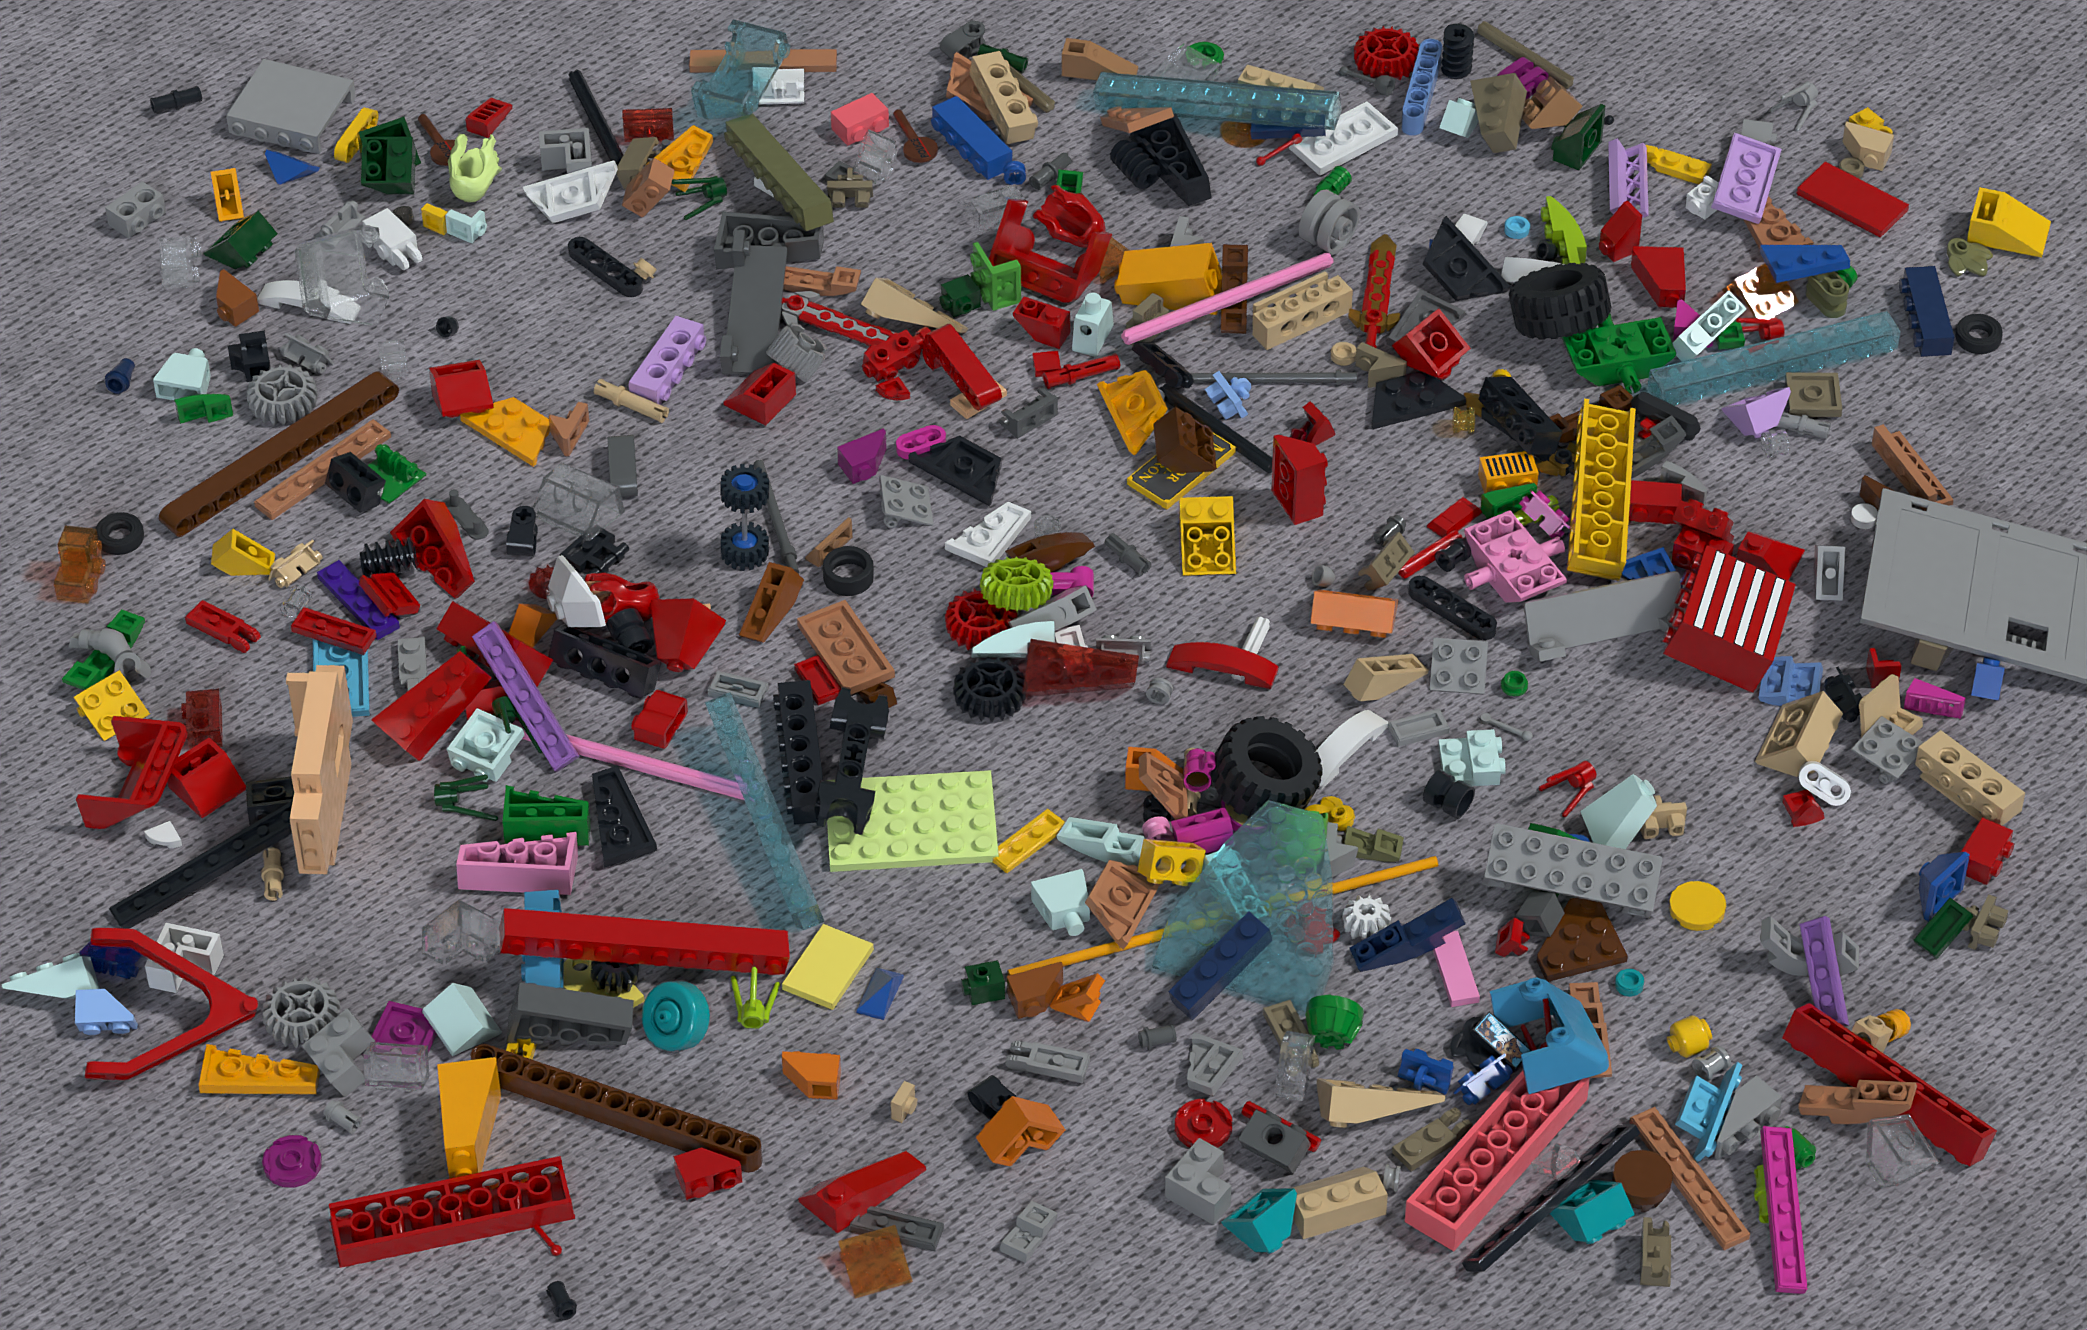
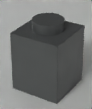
(1540, 914)

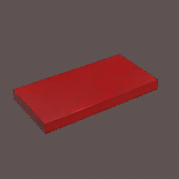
(1852, 199)

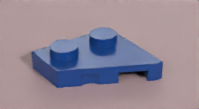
(1648, 564)

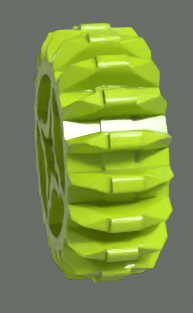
(1016, 584)

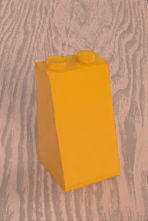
(1174, 273)
(468, 1110)

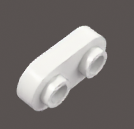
(1823, 783)

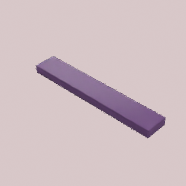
(525, 696)

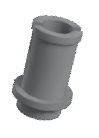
(336, 1112)

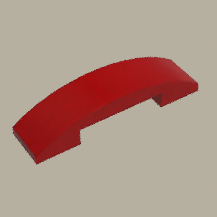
(1224, 658)

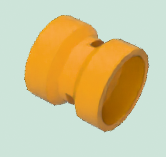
(1898, 1022)

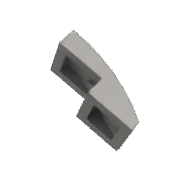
(1691, 486)
(1029, 1231)

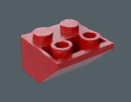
(461, 388)
(763, 393)
(205, 778)

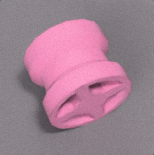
(1157, 829)

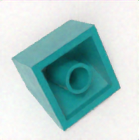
(1593, 1210)

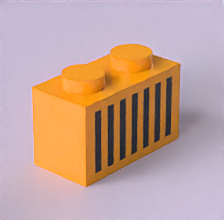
(1507, 471)

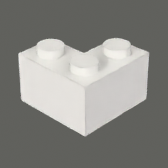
(195, 945)

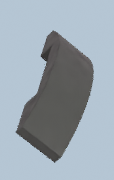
(1654, 448)

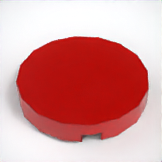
(1214, 1131)

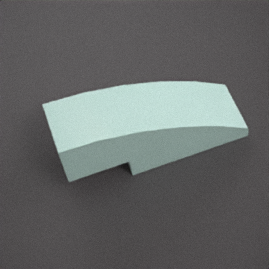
(1014, 641)
(1101, 841)

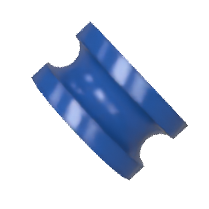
(1011, 167)

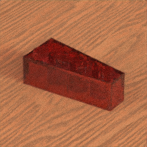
(1074, 669)

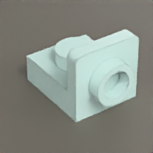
(465, 226)

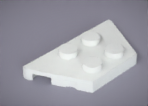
(573, 192)

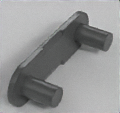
(465, 516)

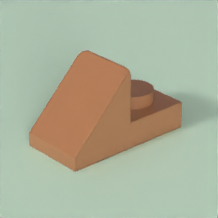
(569, 430)

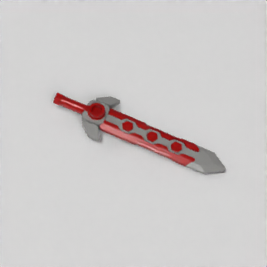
(802, 308)

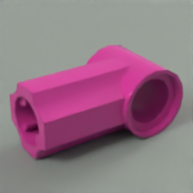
(1077, 577)

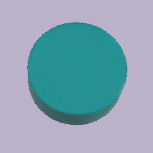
(1629, 982)

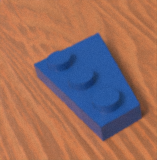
(1802, 261)

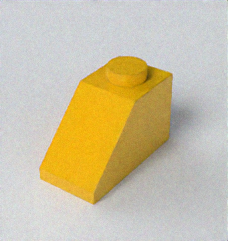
(241, 555)

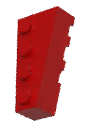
(461, 624)
(432, 705)

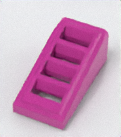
(1928, 698)

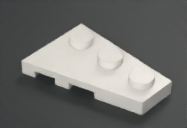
(992, 536)

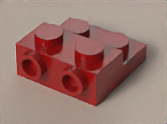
(1710, 522)

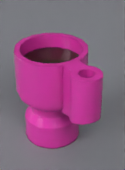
(1198, 769)

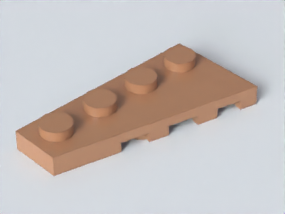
(1776, 229)

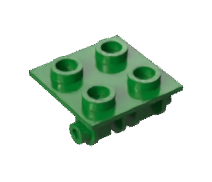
(397, 472)

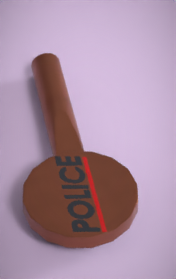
(442, 148)
(916, 148)

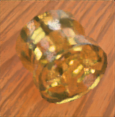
(1463, 420)

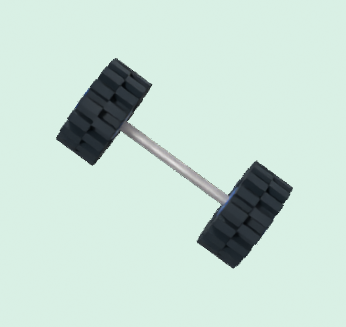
(744, 490)

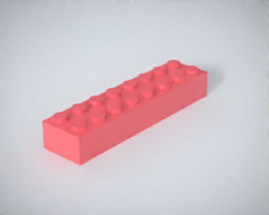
(1491, 1159)

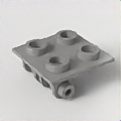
(904, 501)
(1458, 665)
(1888, 749)

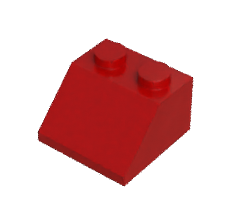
(1431, 345)

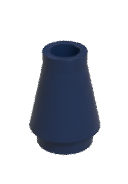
(120, 376)

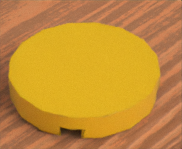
(1697, 905)

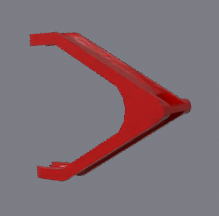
(227, 1005)

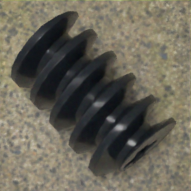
(1457, 51)
(1135, 164)
(388, 557)

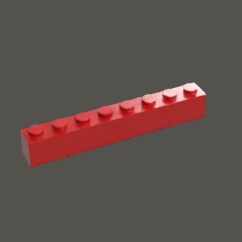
(1854, 1059)

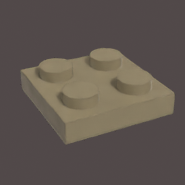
(1814, 394)

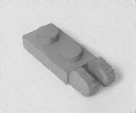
(1048, 1060)

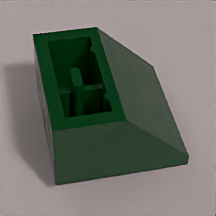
(389, 164)

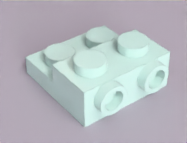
(484, 745)
(1473, 758)

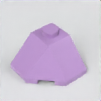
(1758, 413)

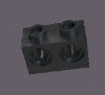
(355, 482)

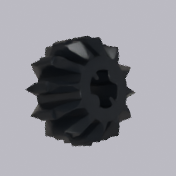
(614, 975)

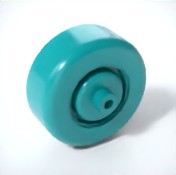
(675, 1016)

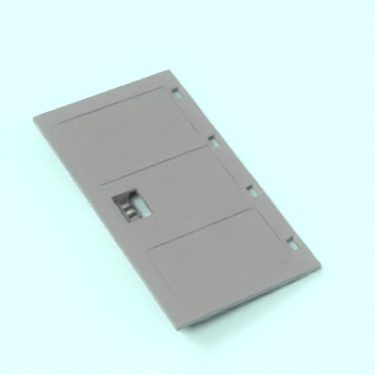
(1961, 582)

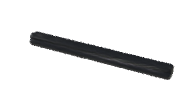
(595, 116)
(1242, 445)

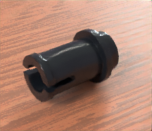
(561, 1300)

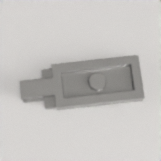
(412, 661)

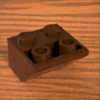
(1184, 443)

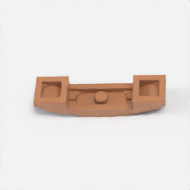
(824, 283)

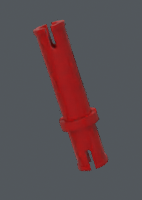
(1071, 373)

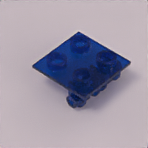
(116, 959)

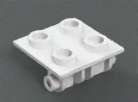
(785, 88)

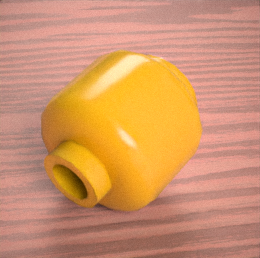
(1689, 1036)

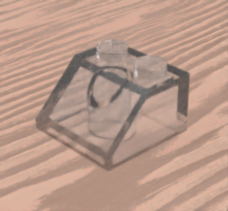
(988, 208)

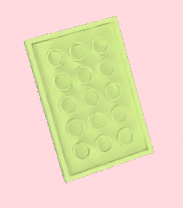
(919, 823)

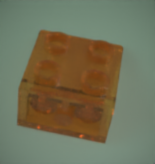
(1762, 293)

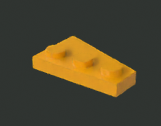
(686, 154)

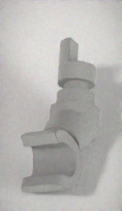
(115, 646)

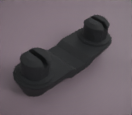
(1659, 410)

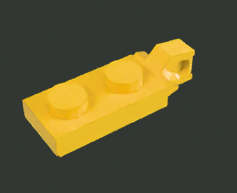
(1677, 164)

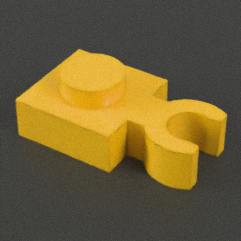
(1869, 119)

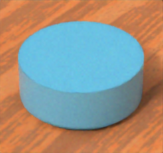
(1517, 227)

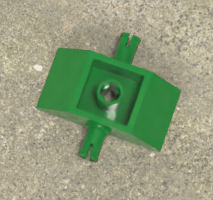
(1620, 352)

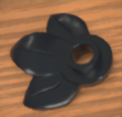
(1467, 1045)

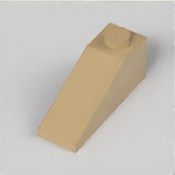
(1380, 676)

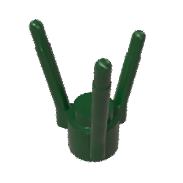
(713, 188)
(505, 710)
(449, 793)

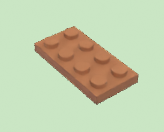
(845, 647)

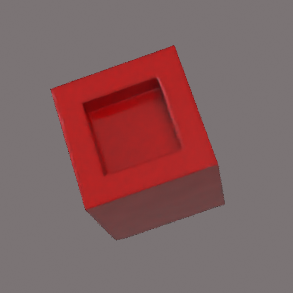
(1880, 670)

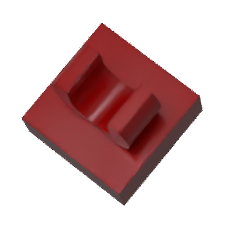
(1511, 939)

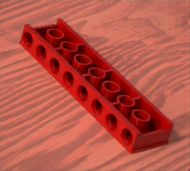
(451, 1215)

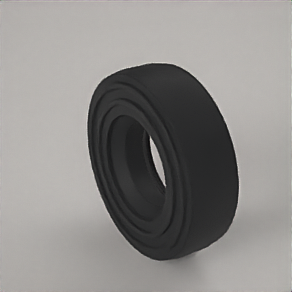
(1979, 345)
(117, 521)

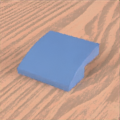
(1789, 681)

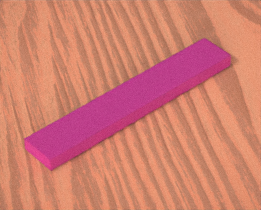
(1783, 1210)

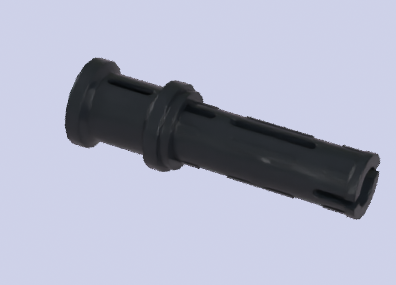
(1457, 551)

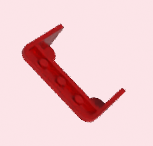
(152, 752)

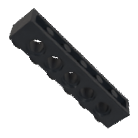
(800, 748)

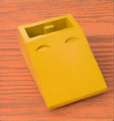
(2007, 224)
(1207, 535)

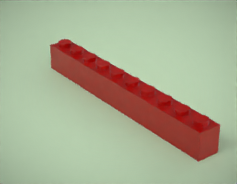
(643, 941)

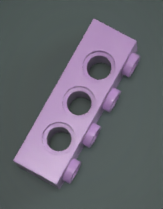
(668, 360)

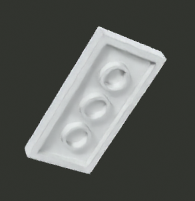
(1354, 135)

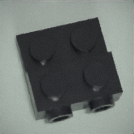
(267, 796)

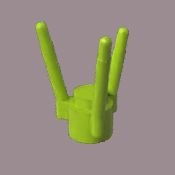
(753, 1013)

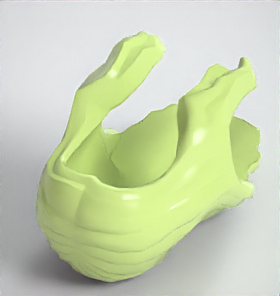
(474, 171)

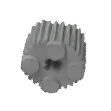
(797, 351)

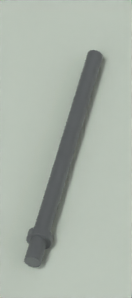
(1329, 377)

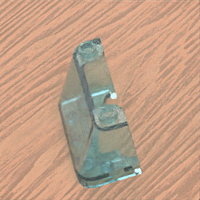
(743, 73)

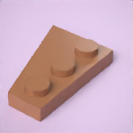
(1134, 118)

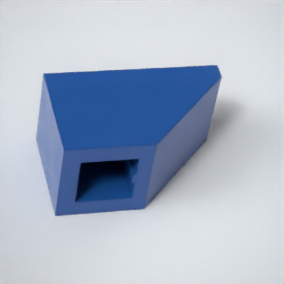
(1988, 679)

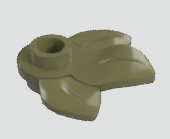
(1968, 257)

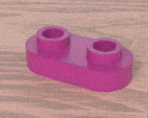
(919, 440)

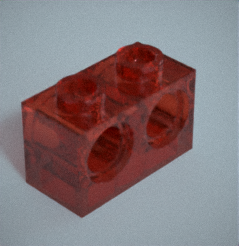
(203, 716)

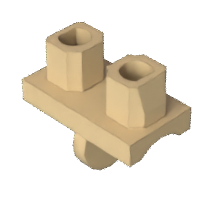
(1665, 816)

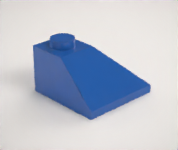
(1941, 880)

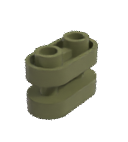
(1828, 293)

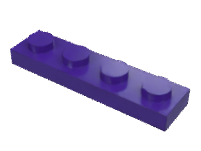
(348, 591)

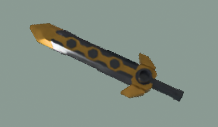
(1559, 463)

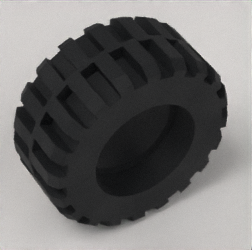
(1560, 301)
(1273, 745)

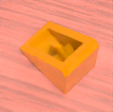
(227, 194)

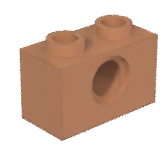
(648, 187)

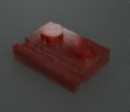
(648, 123)

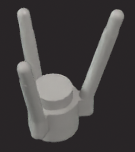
(1802, 96)

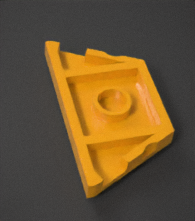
(1134, 407)
(512, 427)

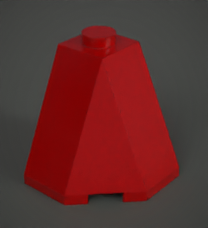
(683, 631)

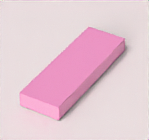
(1456, 971)

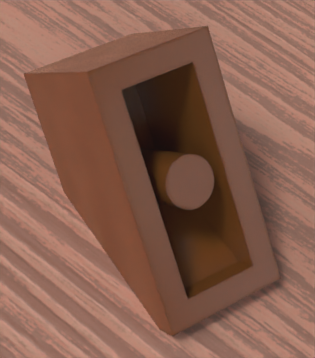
(235, 299)
(1034, 989)

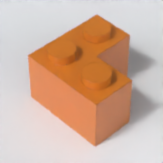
(1017, 1127)

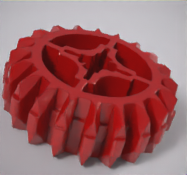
(1386, 53)
(980, 619)

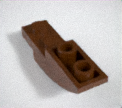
(1053, 549)

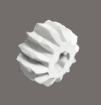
(1365, 916)

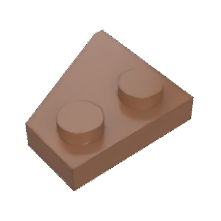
(1164, 784)

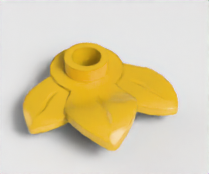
(1337, 812)

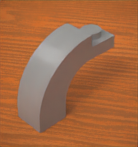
(1788, 953)

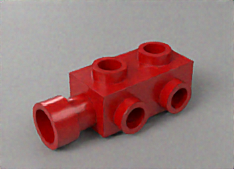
(900, 352)

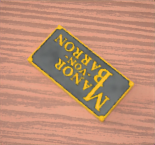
(1168, 487)

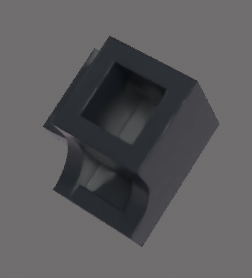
(250, 354)

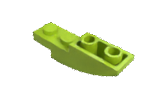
(1563, 232)

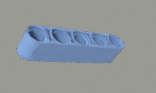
(1421, 87)

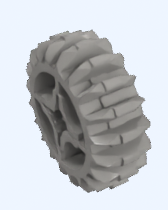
(282, 394)
(301, 1004)

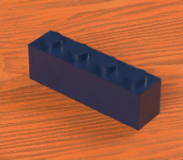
(1927, 311)
(1220, 965)

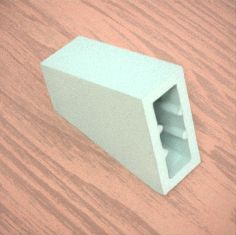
(1620, 812)

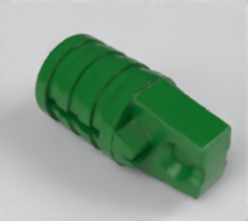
(1335, 181)

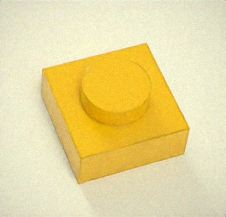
(434, 218)

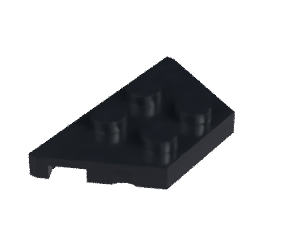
(1461, 266)
(1412, 398)
(962, 466)

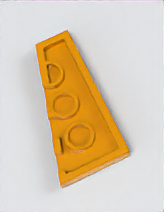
(243, 1074)

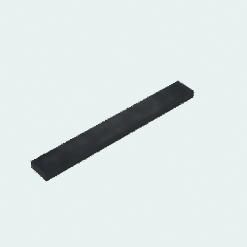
(203, 868)
(1550, 1199)

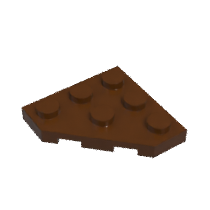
(1580, 942)

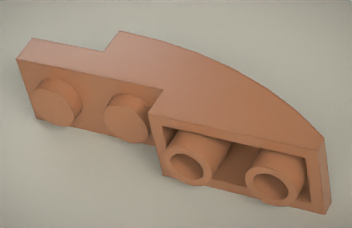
(1858, 1103)

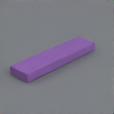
(1823, 968)

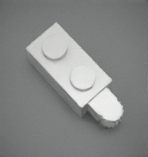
(395, 239)

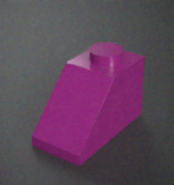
(862, 456)

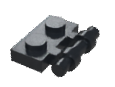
(586, 553)

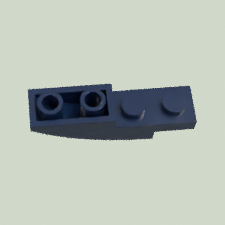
(1407, 941)

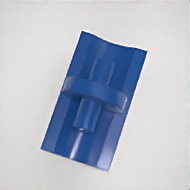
(1426, 1071)

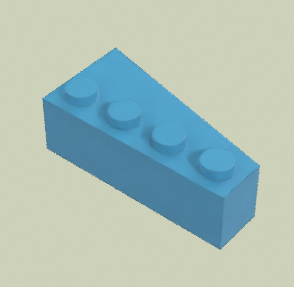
(537, 969)

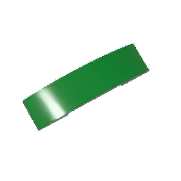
(100, 665)

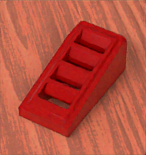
(483, 121)

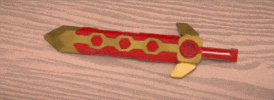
(1377, 292)

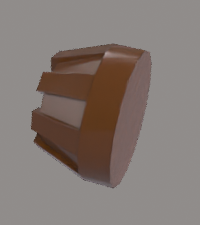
(1644, 1178)

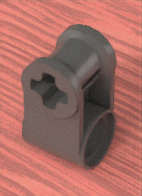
(964, 40)

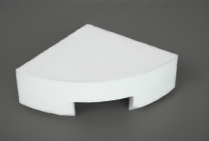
(163, 835)

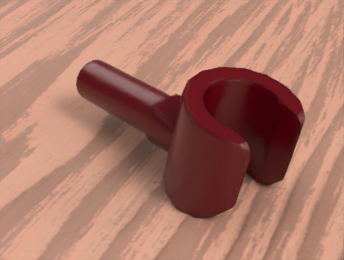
(1300, 434)

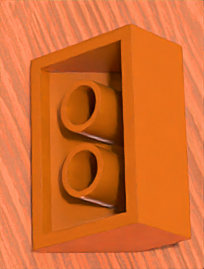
(1353, 612)

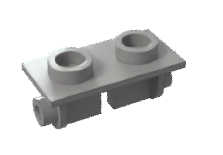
(346, 219)
(299, 347)
(1134, 645)

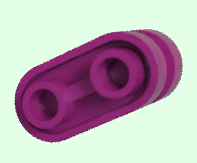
(1527, 74)

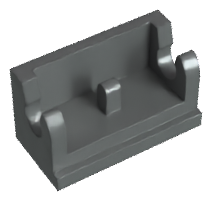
(1031, 415)

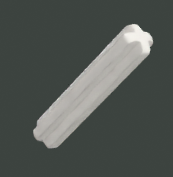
(1255, 638)

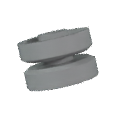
(1329, 222)

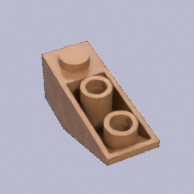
(1087, 60)

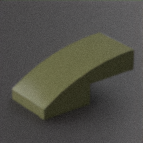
(1379, 847)

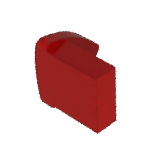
(1322, 427)
(1802, 808)

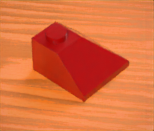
(1770, 554)

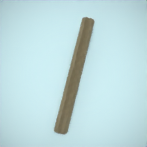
(1519, 50)

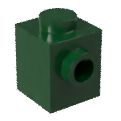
(960, 296)
(983, 983)

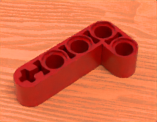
(948, 349)

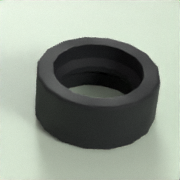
(848, 585)

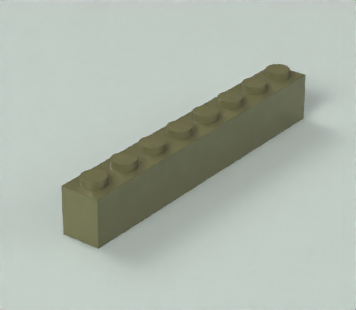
(779, 172)

